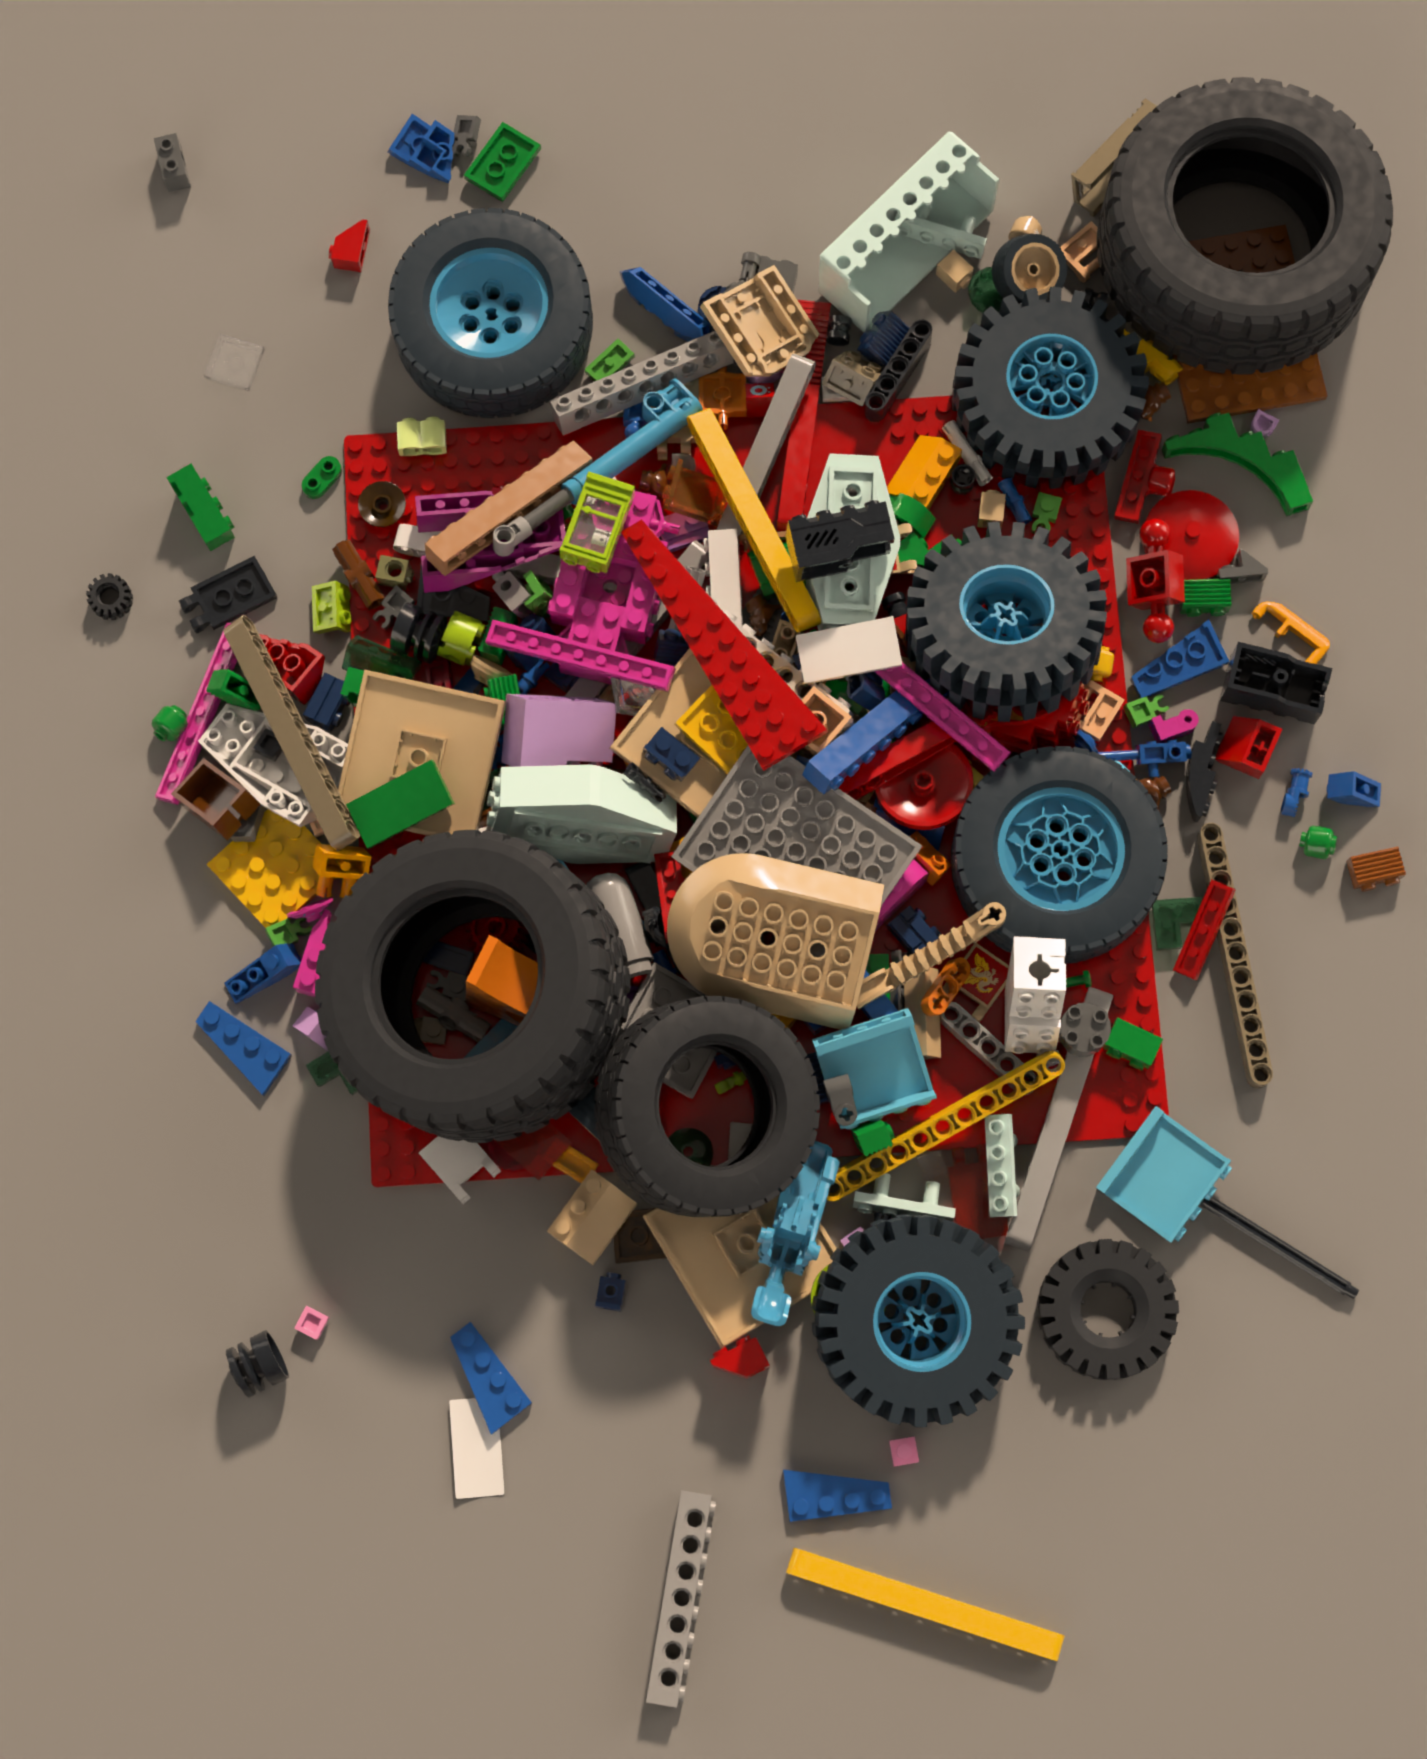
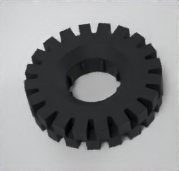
(1147, 1288)

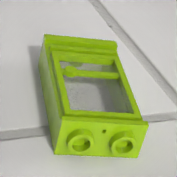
(597, 523)

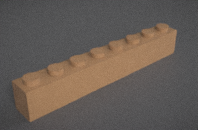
(475, 530)

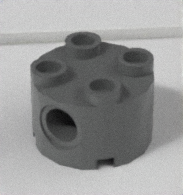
(1084, 1029)

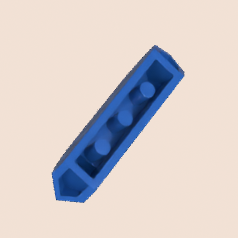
(664, 304)

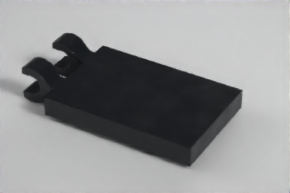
(229, 595)

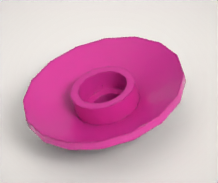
(311, 911)

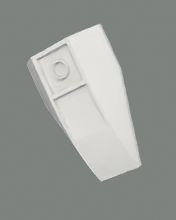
(271, 783)

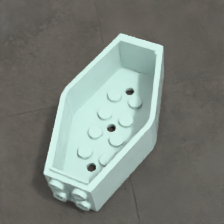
(869, 575)
(581, 813)

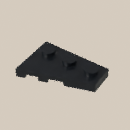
(459, 599)

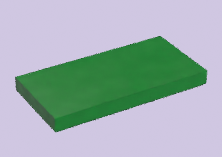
(400, 804)

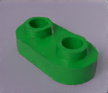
(323, 477)

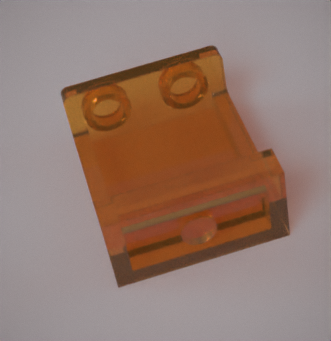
(693, 495)

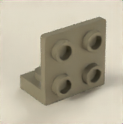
(852, 376)

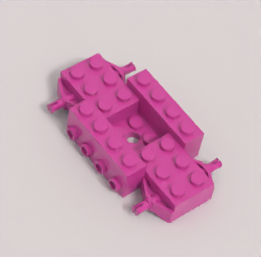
(612, 617)

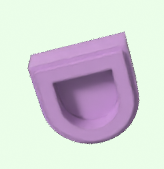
(1264, 423)

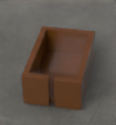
(215, 799)

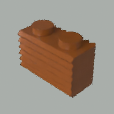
(1376, 868)

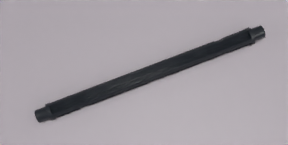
(1280, 1247)

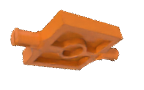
(723, 394)

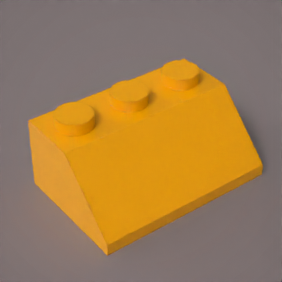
(925, 469)

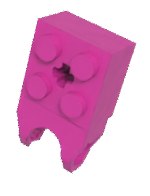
(306, 973)

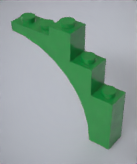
(1219, 439)

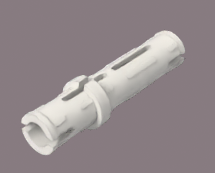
(968, 454)

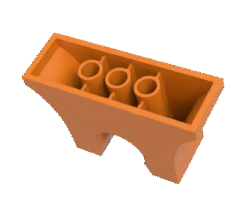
(502, 982)

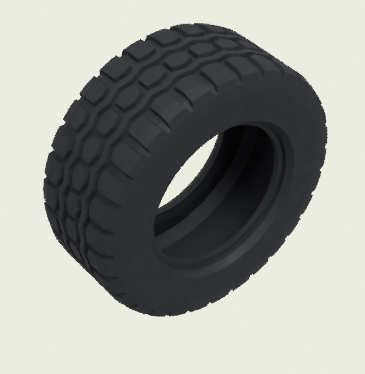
(1260, 139)
(393, 925)

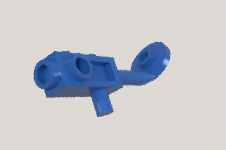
(1149, 753)

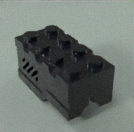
(834, 541)
(1275, 683)

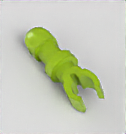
(726, 1084)

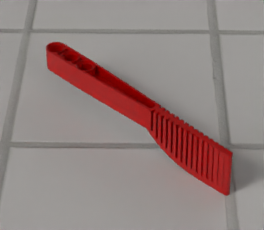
(803, 425)
(905, 754)

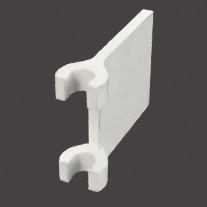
(457, 1163)

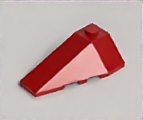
(298, 666)

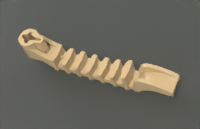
(934, 953)

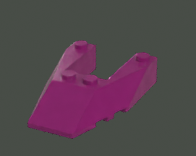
(440, 510)

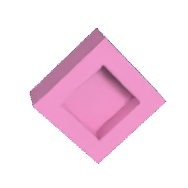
(312, 1323)
(904, 1451)

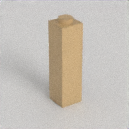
(926, 1027)

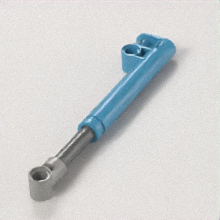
(668, 417)

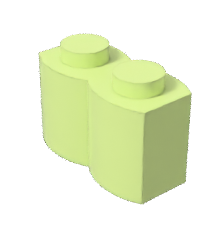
(421, 437)

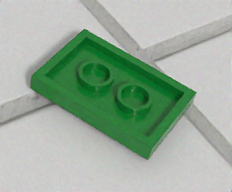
(502, 161)

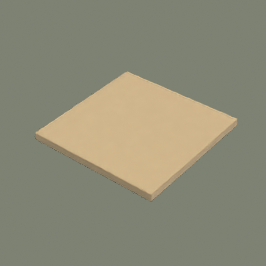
(663, 711)
(412, 722)
(721, 1264)

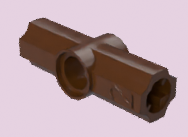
(358, 574)

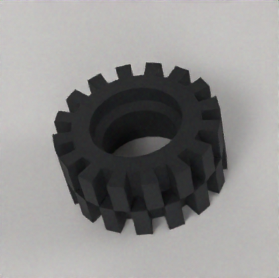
(104, 584)

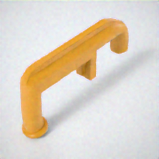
(1297, 626)

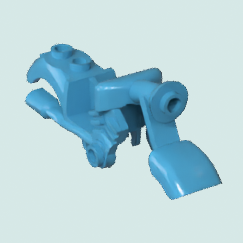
(794, 1232)

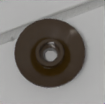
(376, 495)

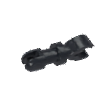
(635, 774)

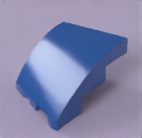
(425, 148)

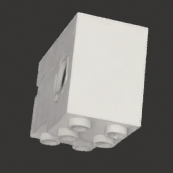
(1034, 995)

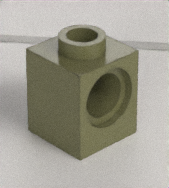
(387, 565)

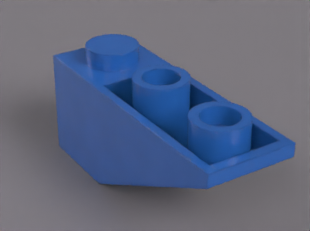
(264, 972)

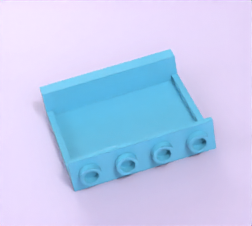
(881, 1064)
(1164, 1175)

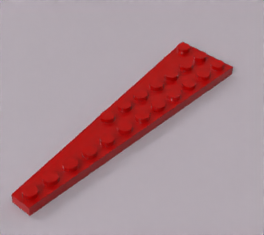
(753, 693)

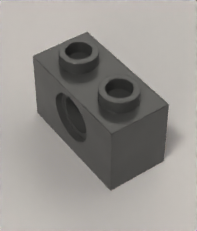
(172, 162)

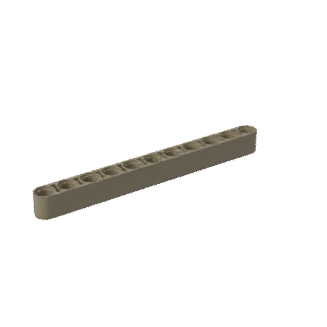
(291, 733)
(1241, 966)

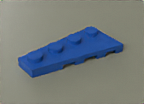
(1188, 659)
(248, 1050)
(490, 1381)
(828, 1495)

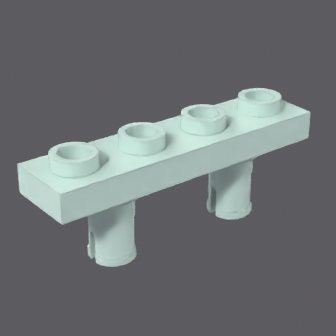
(944, 236)
(1001, 1165)
(881, 1202)

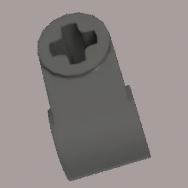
(840, 1096)

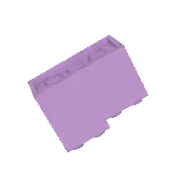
(557, 730)

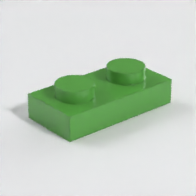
(610, 361)

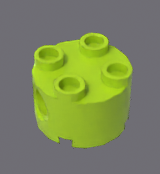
(460, 638)

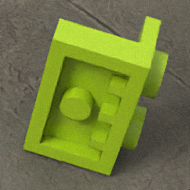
(331, 607)

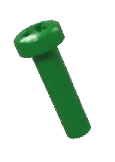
(1079, 980)

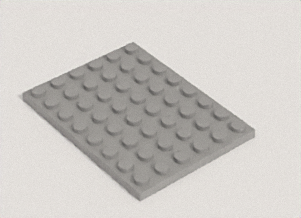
(792, 821)

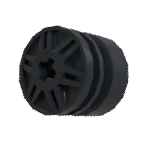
(418, 632)
(252, 1366)

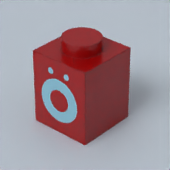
(758, 398)

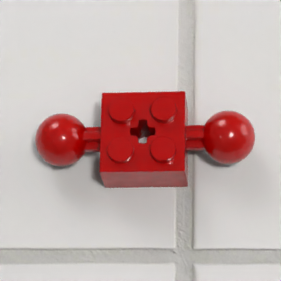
(1155, 580)

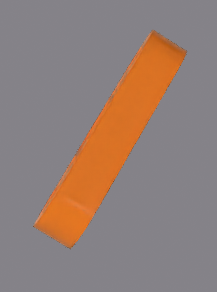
(936, 991)

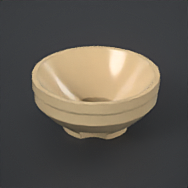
(486, 669)

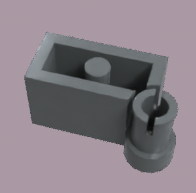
(754, 263)

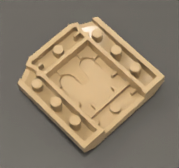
(761, 324)

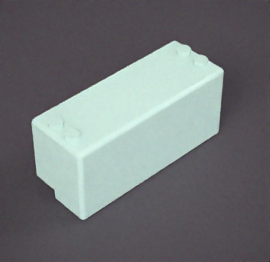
(875, 266)

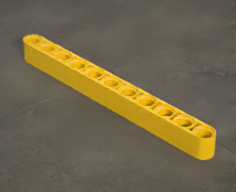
(753, 520)
(948, 1114)
(925, 1604)

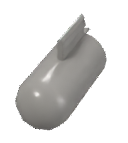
(620, 903)

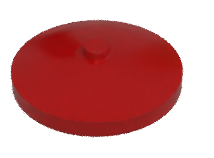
(1199, 530)
(929, 792)

